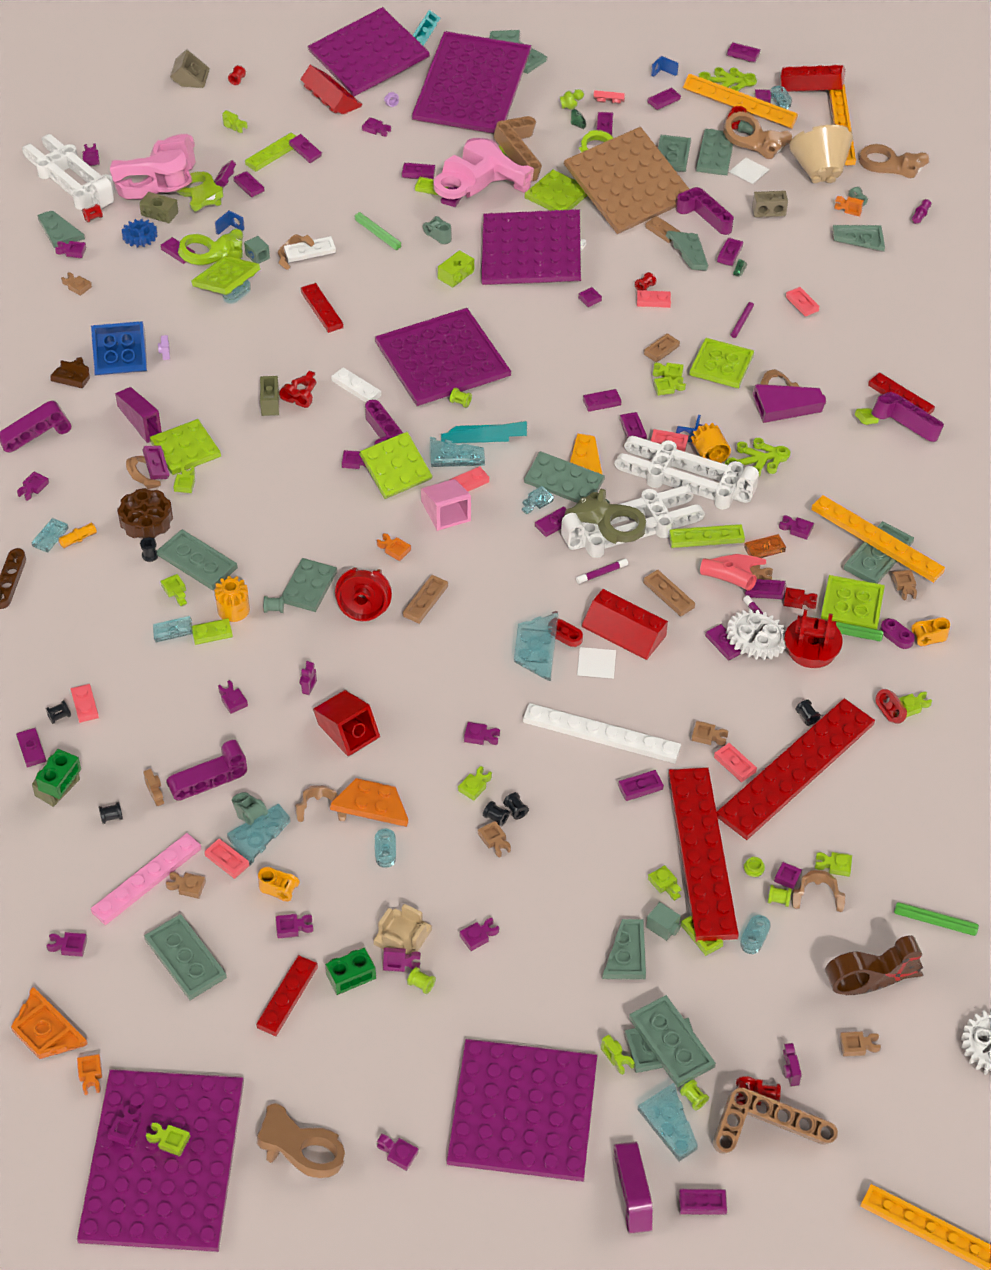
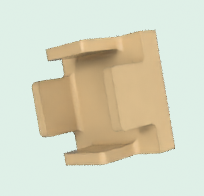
(402, 929)

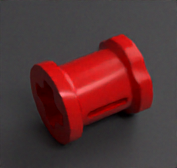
(238, 73)
(86, 213)
(645, 281)

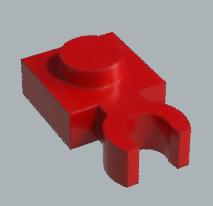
(797, 598)

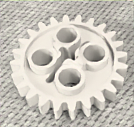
(746, 626)
(978, 1029)

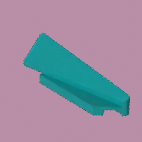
(426, 27)
(485, 433)

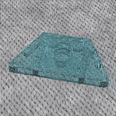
(536, 645)

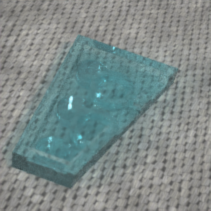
(448, 454)
(252, 839)
(668, 1120)

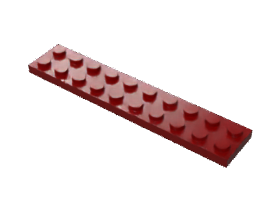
(795, 769)
(702, 855)

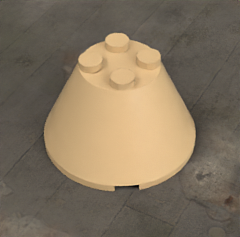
(822, 151)

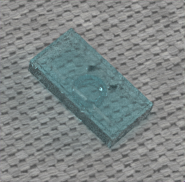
(49, 535)
(172, 629)

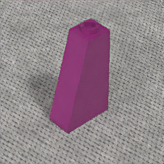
(786, 402)
(139, 412)

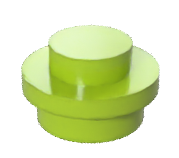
(754, 867)

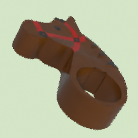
(863, 972)

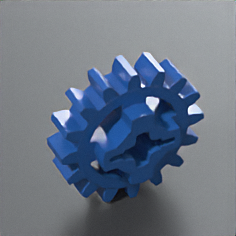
(139, 233)

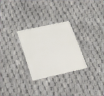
(749, 170)
(596, 662)

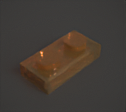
(765, 546)

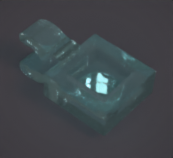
(539, 498)

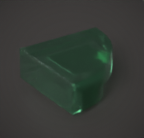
(577, 119)
(740, 268)

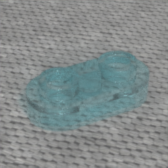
(781, 97)
(238, 293)
(385, 846)
(755, 932)

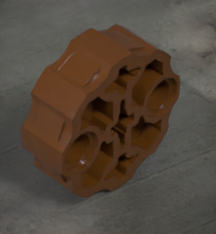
(145, 513)

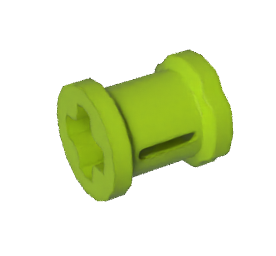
(460, 397)
(779, 895)
(421, 980)
(694, 1094)

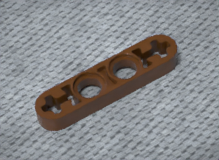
(11, 578)

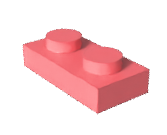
(602, 96)
(653, 298)
(802, 301)
(679, 439)
(473, 478)
(84, 703)
(735, 762)
(226, 858)

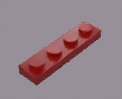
(322, 307)
(884, 385)
(287, 996)

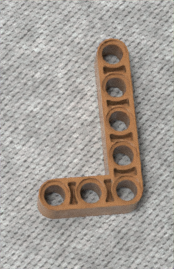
(509, 137)
(770, 1116)

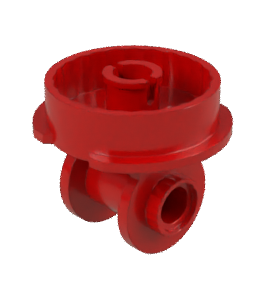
(367, 583)
(813, 641)

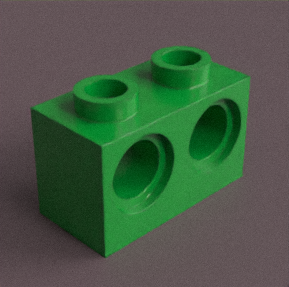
(58, 773)
(353, 975)

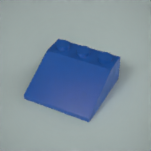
(119, 348)

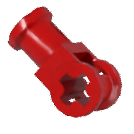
(755, 1085)

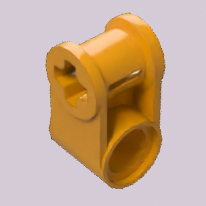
(931, 631)
(279, 883)

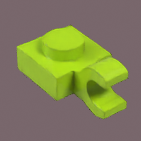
(232, 121)
(175, 587)
(665, 880)
(613, 1051)

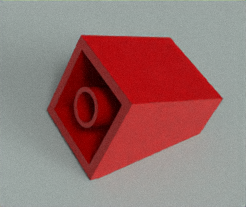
(347, 722)

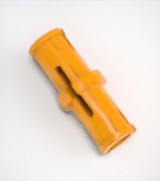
(77, 535)

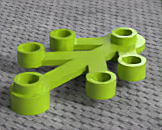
(731, 78)
(778, 453)

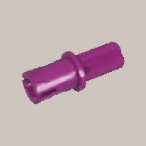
(921, 211)

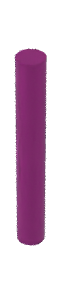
(742, 319)

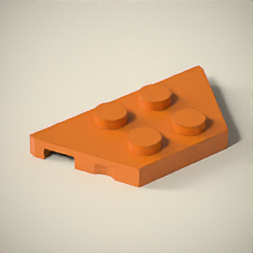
(371, 801)
(45, 1028)

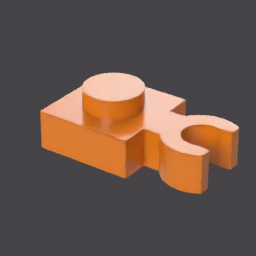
(851, 205)
(395, 548)
(89, 1071)

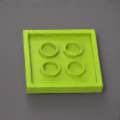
(556, 192)
(225, 275)
(722, 363)
(186, 446)
(396, 465)
(853, 601)

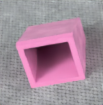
(447, 504)

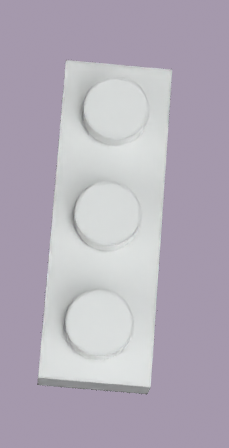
(303, 251)
(355, 385)

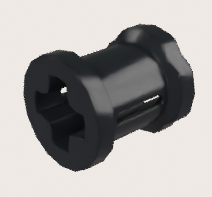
(148, 546)
(51, 712)
(807, 712)
(516, 805)
(110, 813)
(496, 813)

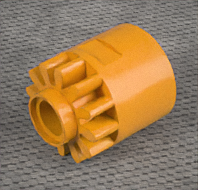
(711, 443)
(232, 599)

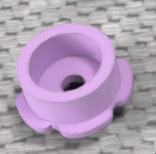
(394, 101)

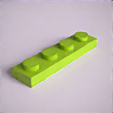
(270, 153)
(706, 536)

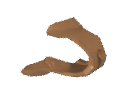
(293, 240)
(775, 373)
(136, 475)
(317, 792)
(818, 877)

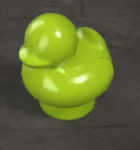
(568, 100)

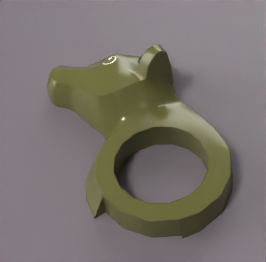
(598, 511)

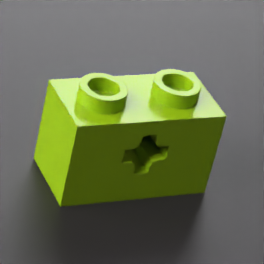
(456, 268)

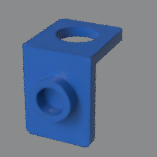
(665, 65)
(227, 220)
(690, 430)

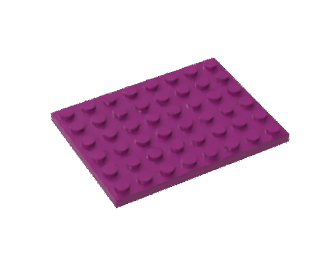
(471, 82)
(148, 1194)

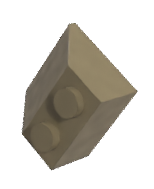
(189, 71)

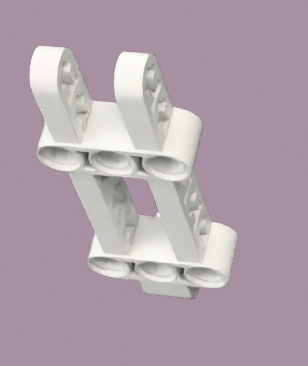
(98, 188)
(734, 479)
(651, 504)

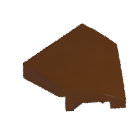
(71, 373)

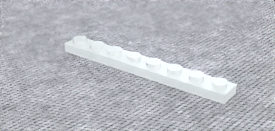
(602, 733)

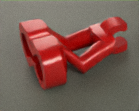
(301, 397)

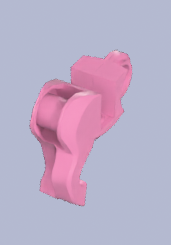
(480, 166)
(165, 168)

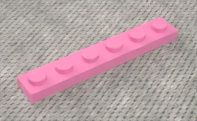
(145, 879)

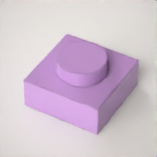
(164, 348)

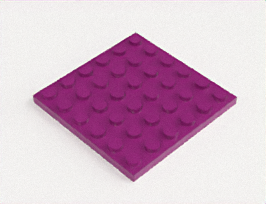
(368, 51)
(531, 247)
(442, 356)
(523, 1110)

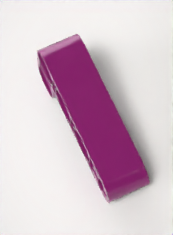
(708, 208)
(907, 414)
(381, 421)
(33, 425)
(210, 773)
(634, 1187)

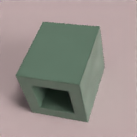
(257, 250)
(663, 921)

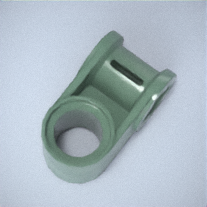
(438, 230)
(248, 807)

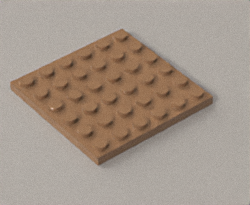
(627, 179)

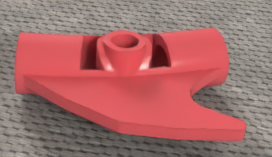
(732, 569)

